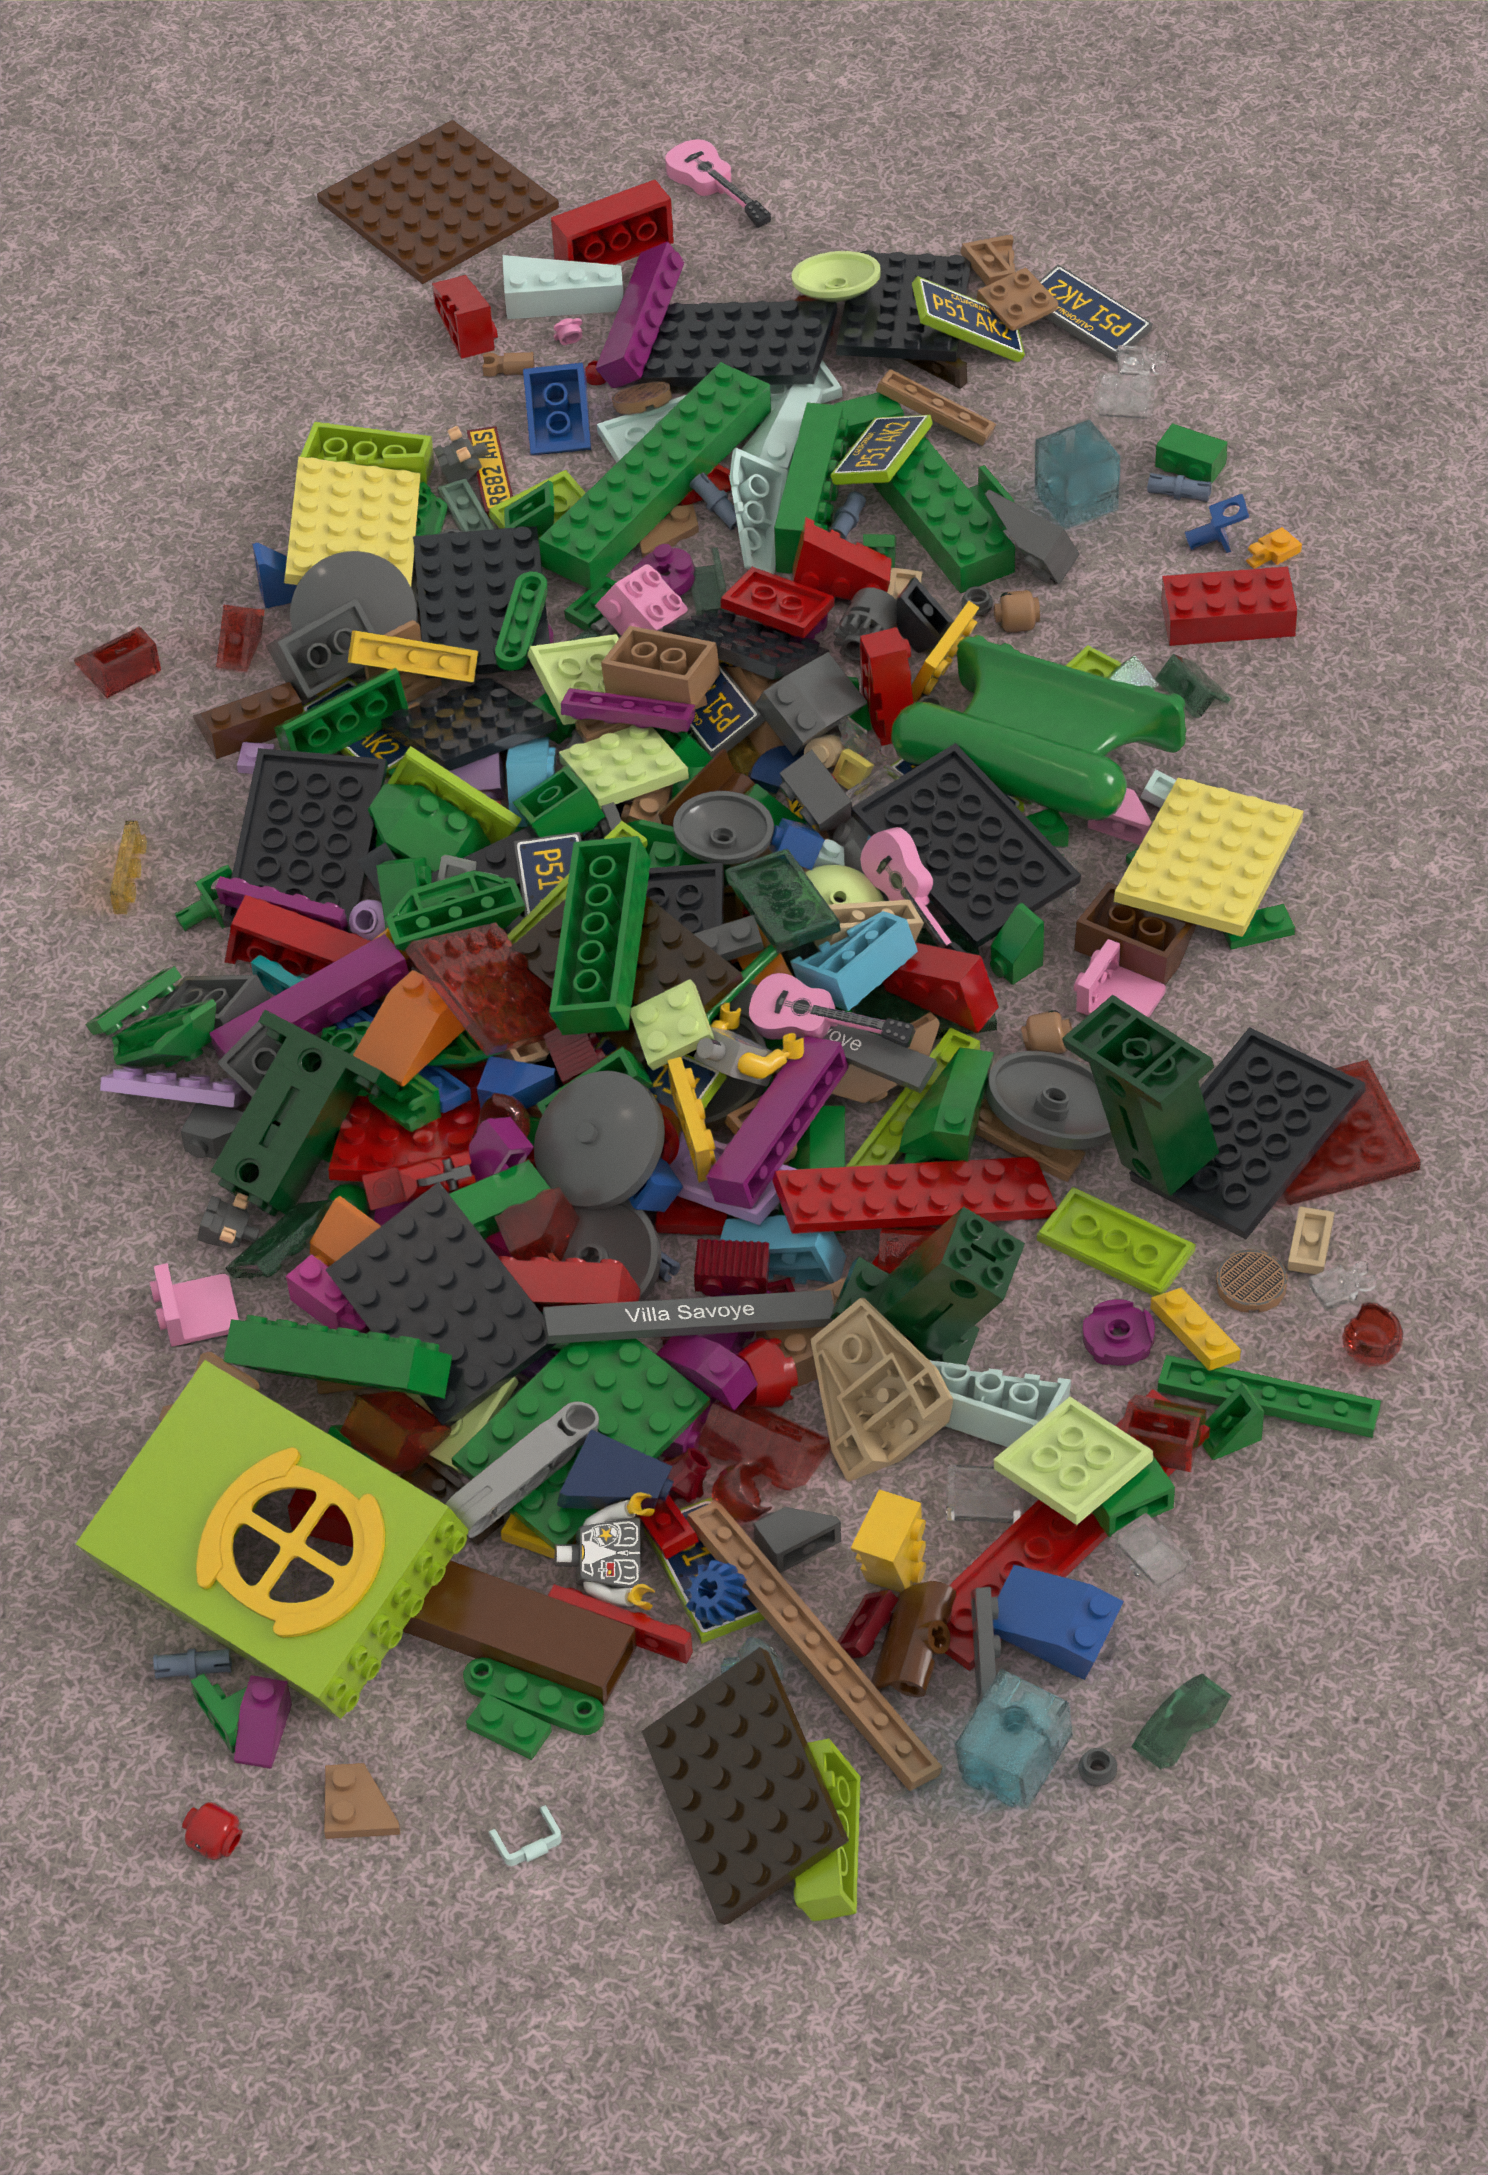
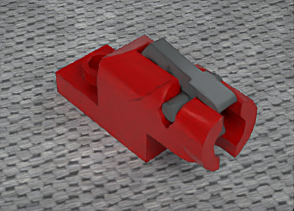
(413, 1179)

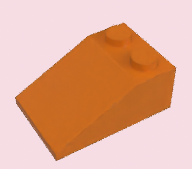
(408, 1030)

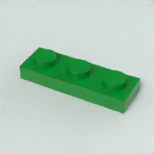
(134, 1002)

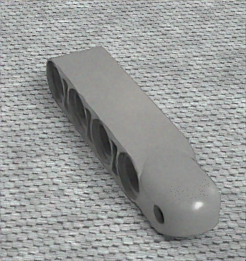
(523, 1467)

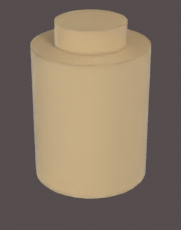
(827, 749)

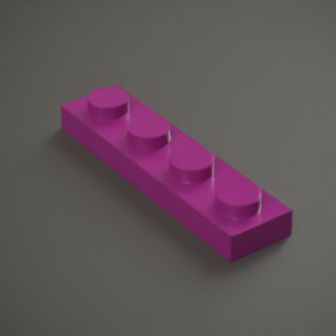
(628, 710)
(232, 892)

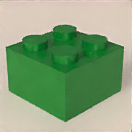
(559, 806)

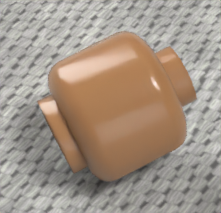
(1017, 611)
(1045, 1032)

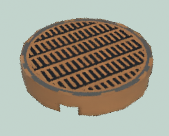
(638, 397)
(1251, 1280)

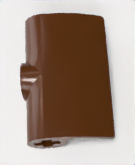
(715, 776)
(913, 1636)

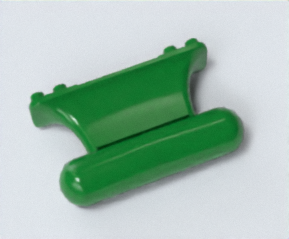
(1042, 728)

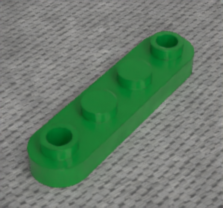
(521, 621)
(535, 1696)

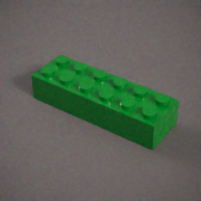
(809, 479)
(948, 520)
(600, 936)
(338, 1355)

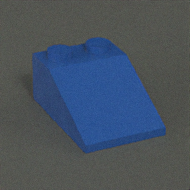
(557, 409)
(1055, 1618)

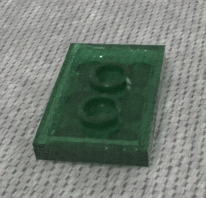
(281, 1240)

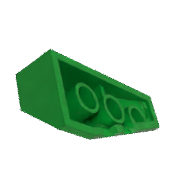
(950, 1110)
(822, 1143)

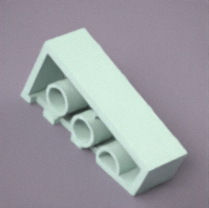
(559, 287)
(996, 1404)

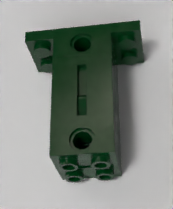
(1148, 1092)
(293, 1116)
(941, 1286)

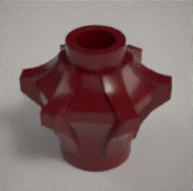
(688, 1475)

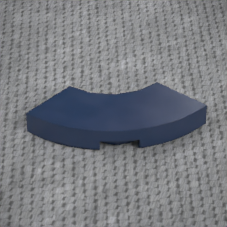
(769, 765)

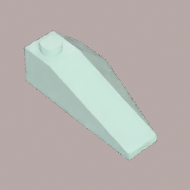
(779, 432)
(757, 496)

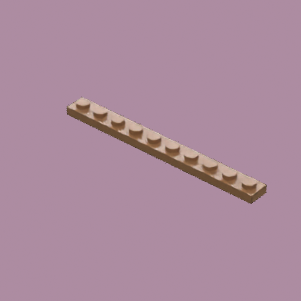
(816, 1648)

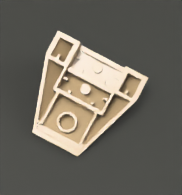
(875, 1391)

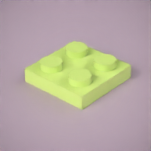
(671, 1024)

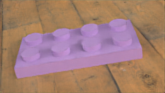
(166, 1086)
(702, 1194)

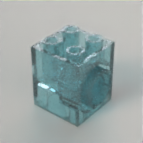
(1077, 474)
(1013, 1740)

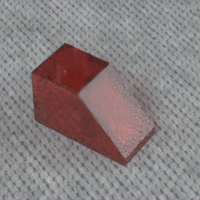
(239, 636)

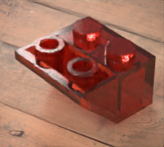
(120, 662)
(539, 1226)
(1165, 1428)

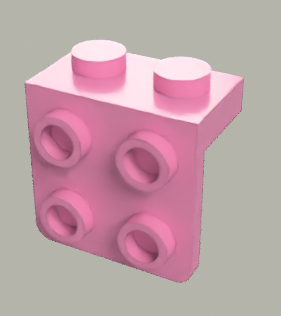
(641, 602)
(1107, 978)
(193, 1308)

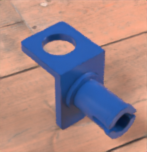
(1215, 530)

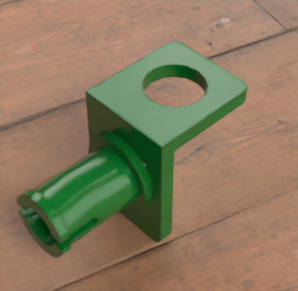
(205, 906)

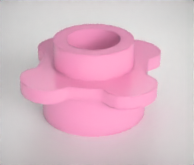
(568, 331)

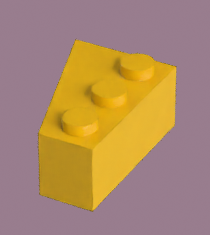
(892, 1542)

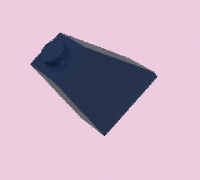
(611, 1474)

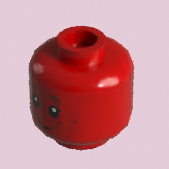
(212, 1831)

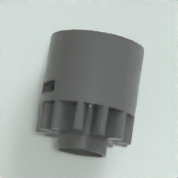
(867, 613)

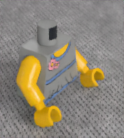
(740, 1056)

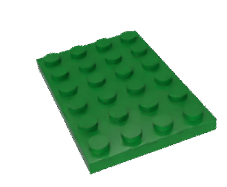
(637, 1404)

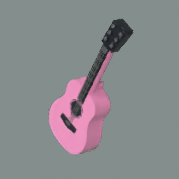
(699, 167)
(895, 868)
(788, 1006)

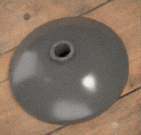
(723, 827)

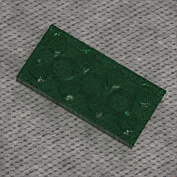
(783, 900)

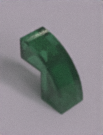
(1186, 1711)

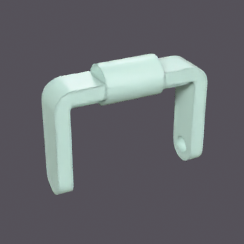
(533, 1849)

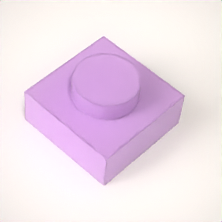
(248, 756)

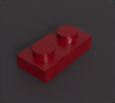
(867, 1622)

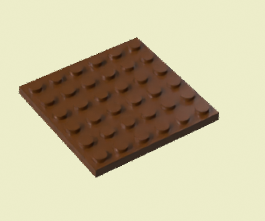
(437, 201)

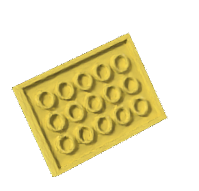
(351, 509)
(1209, 856)

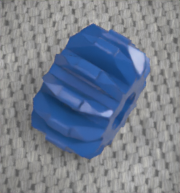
(716, 1592)

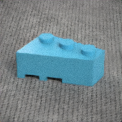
(528, 767)
(860, 960)
(797, 1255)

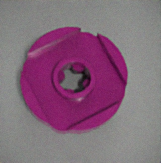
(675, 562)
(1113, 1349)

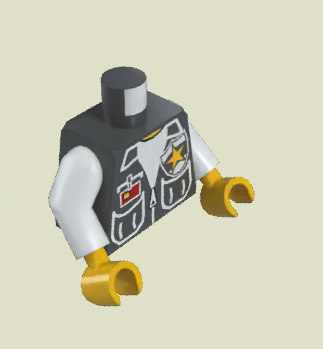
(609, 1554)

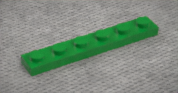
(1276, 1396)

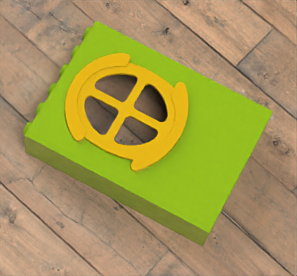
(197, 1485)

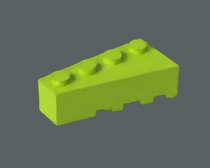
(371, 448)
(831, 1884)

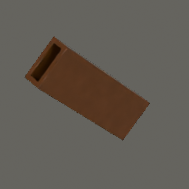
(525, 1631)

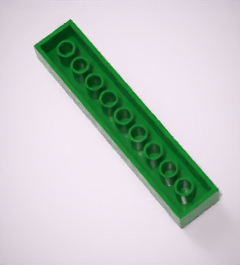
(654, 476)

